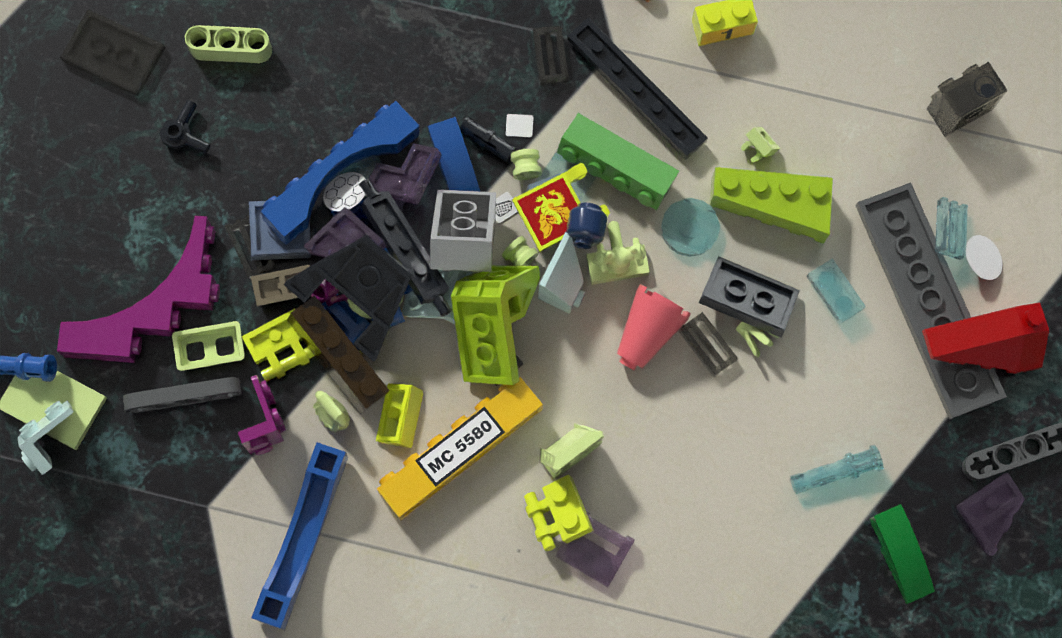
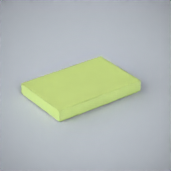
(31, 397)

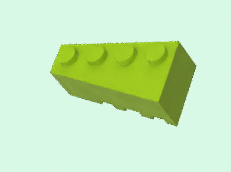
(776, 199)

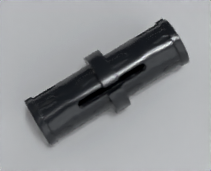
(487, 139)

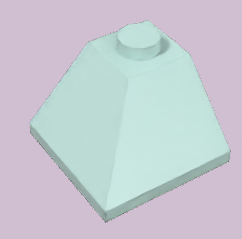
(563, 278)

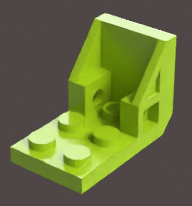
(483, 316)

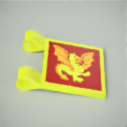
(548, 207)

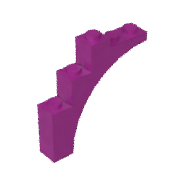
(157, 314)

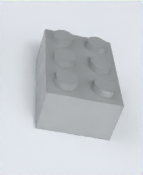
(463, 231)

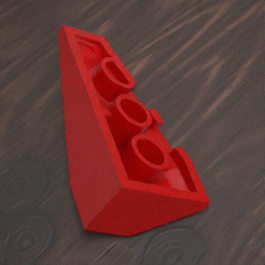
(1001, 339)

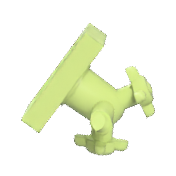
(619, 262)

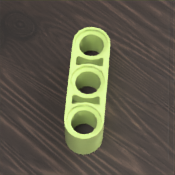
(218, 35)

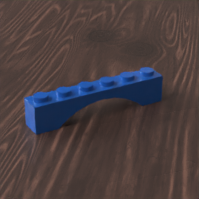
(385, 134)
(294, 557)

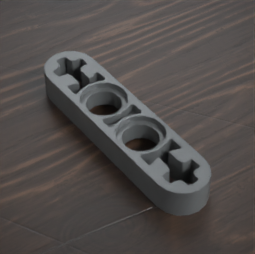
(182, 395)
(1017, 449)

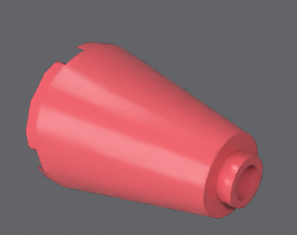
(649, 327)

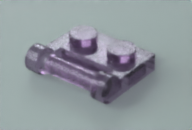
(593, 559)

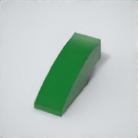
(902, 553)

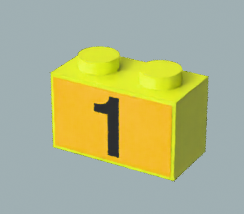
(724, 21)

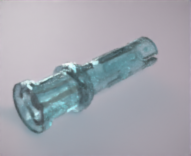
(850, 466)

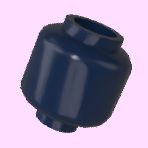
(586, 225)

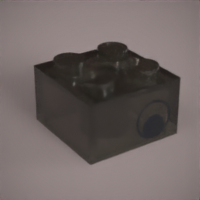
(966, 98)

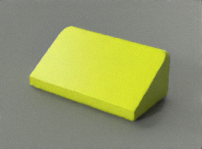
(399, 415)

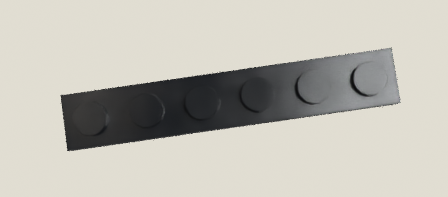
(637, 88)

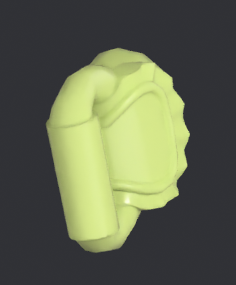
(331, 412)

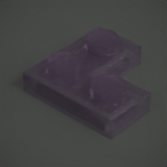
(412, 178)

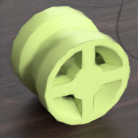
(526, 164)
(520, 253)

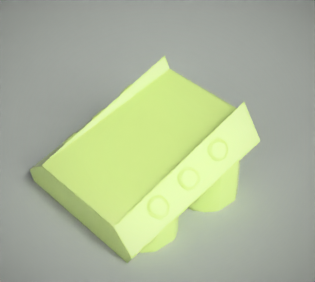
(570, 449)

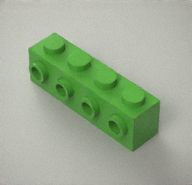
(617, 161)

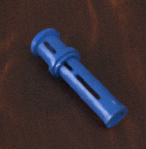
(28, 366)

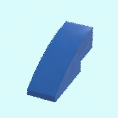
(455, 160)

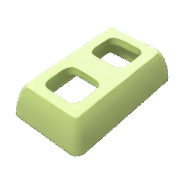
(208, 336)

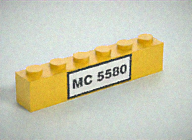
(459, 448)

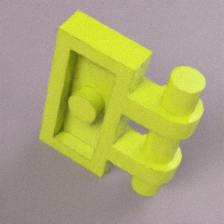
(271, 340)
(567, 511)

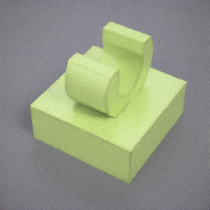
(763, 143)

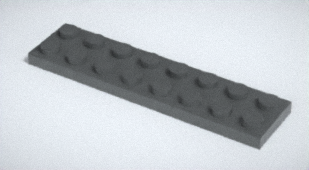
(925, 293)

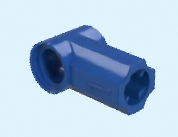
(347, 319)

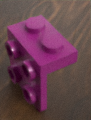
(263, 436)

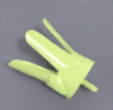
(746, 331)

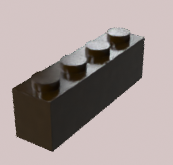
(337, 354)

